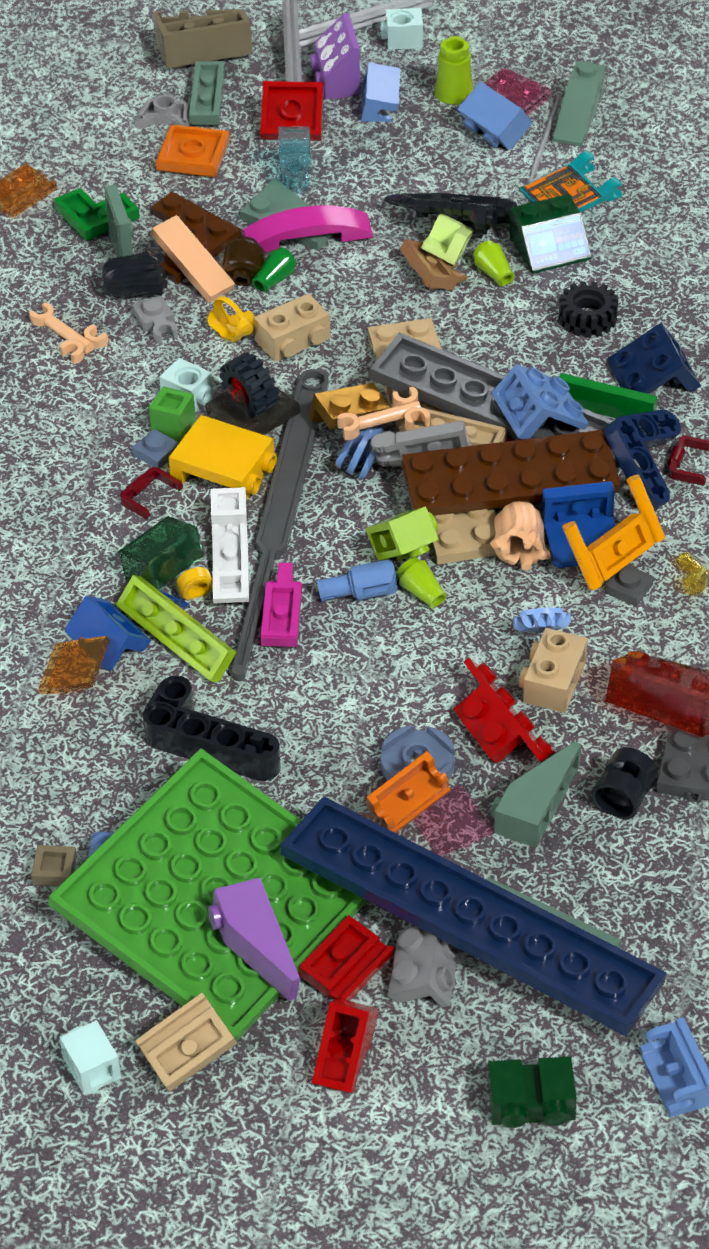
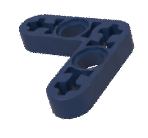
(631, 444)

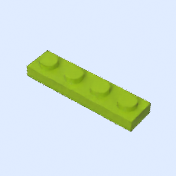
(176, 628)

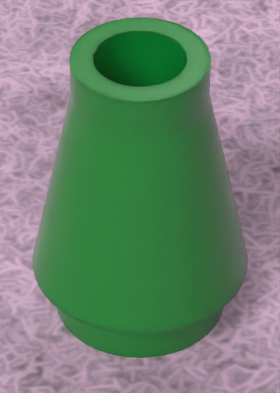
(276, 268)

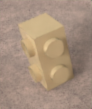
(292, 327)
(553, 670)

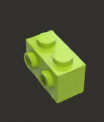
(403, 534)

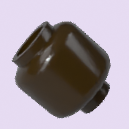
(243, 260)

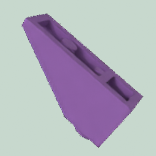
(253, 933)

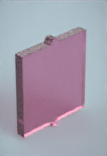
(453, 823)

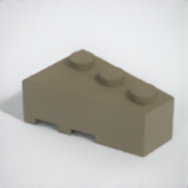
(202, 38)

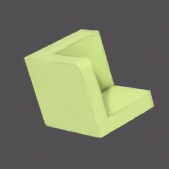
(448, 239)

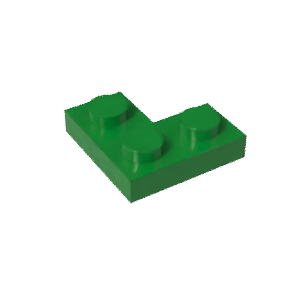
(87, 216)

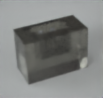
(332, 467)

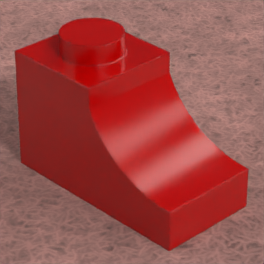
(344, 1044)

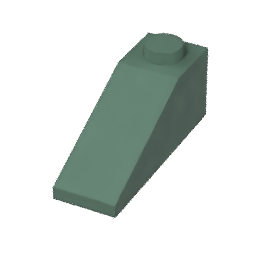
(580, 103)
(535, 797)

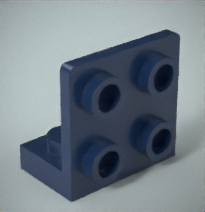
(652, 362)

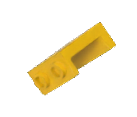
(223, 455)

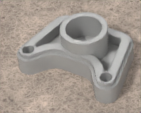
(163, 110)

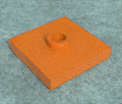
(193, 150)

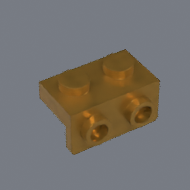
(355, 400)

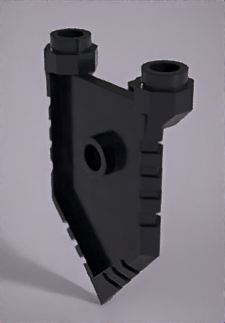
(483, 210)

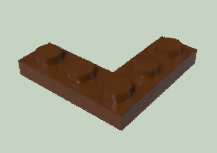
(208, 228)

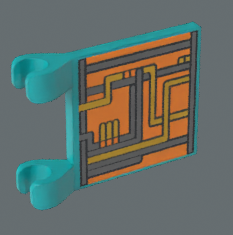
(571, 181)

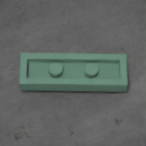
(207, 93)

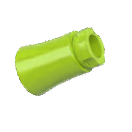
(454, 71)

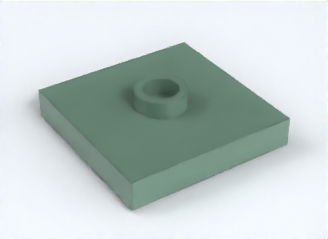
(119, 224)

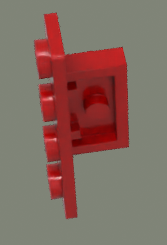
(494, 721)

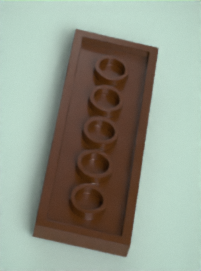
(506, 471)

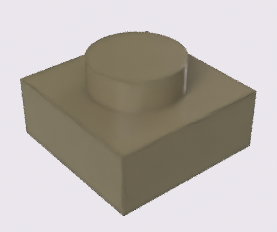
(53, 865)

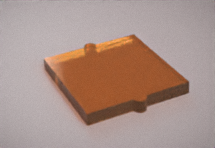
(74, 665)

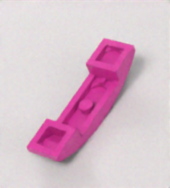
(310, 221)

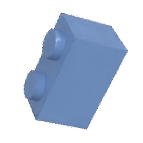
(494, 116)

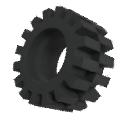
(588, 297)

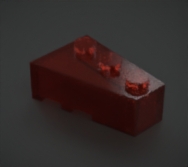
(661, 691)

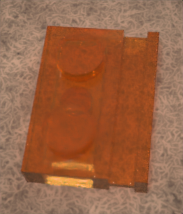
(23, 189)

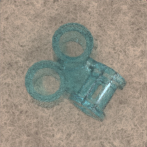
(295, 157)

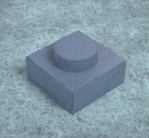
(154, 448)

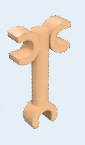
(75, 342)
(402, 408)

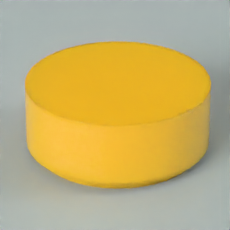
(194, 583)

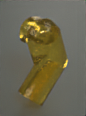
(696, 576)

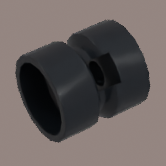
(624, 783)

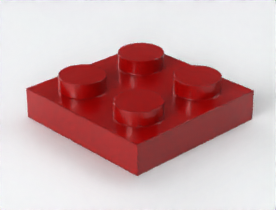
(291, 106)

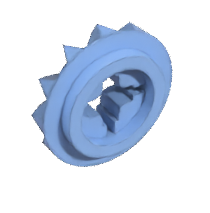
(541, 618)

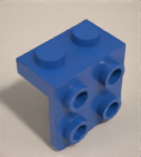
(585, 504)

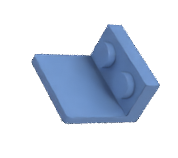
(531, 397)

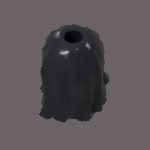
(135, 275)

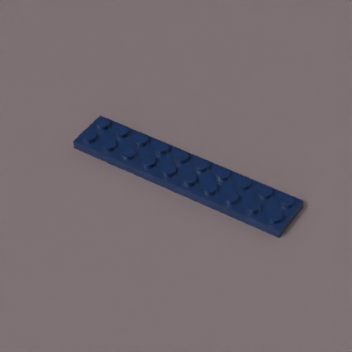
(475, 915)

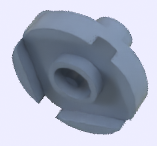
(406, 743)

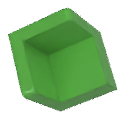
(172, 413)

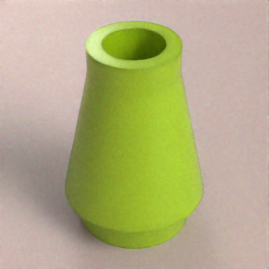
(492, 261)
(420, 581)

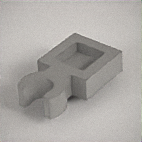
(156, 316)

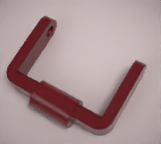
(676, 457)
(142, 483)

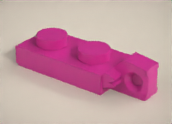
(282, 609)

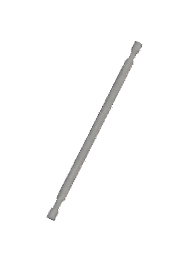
(544, 138)

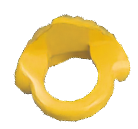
(230, 326)

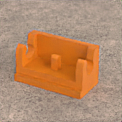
(408, 793)

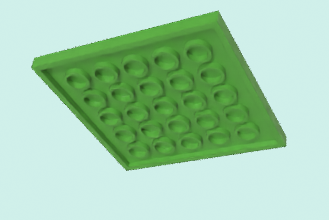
(157, 876)

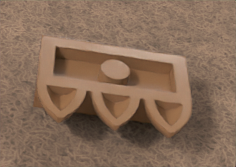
(433, 270)

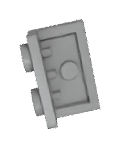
(423, 967)

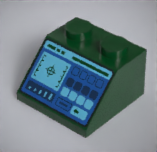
(549, 233)

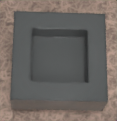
(629, 585)

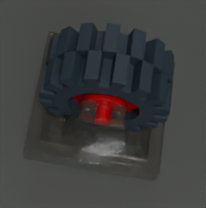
(251, 397)

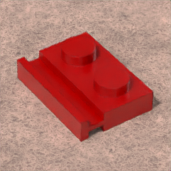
(345, 960)

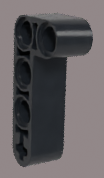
(181, 731)

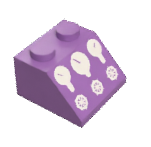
(337, 60)

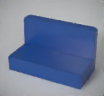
(101, 618)

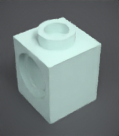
(403, 28)
(189, 379)
(90, 1057)

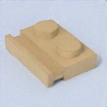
(186, 1042)

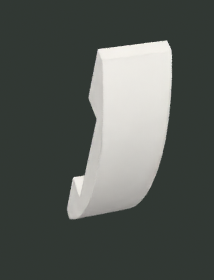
(229, 545)

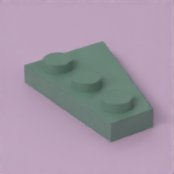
(274, 199)

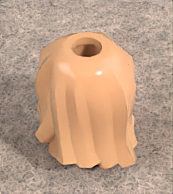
(520, 535)

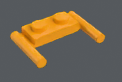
(619, 544)

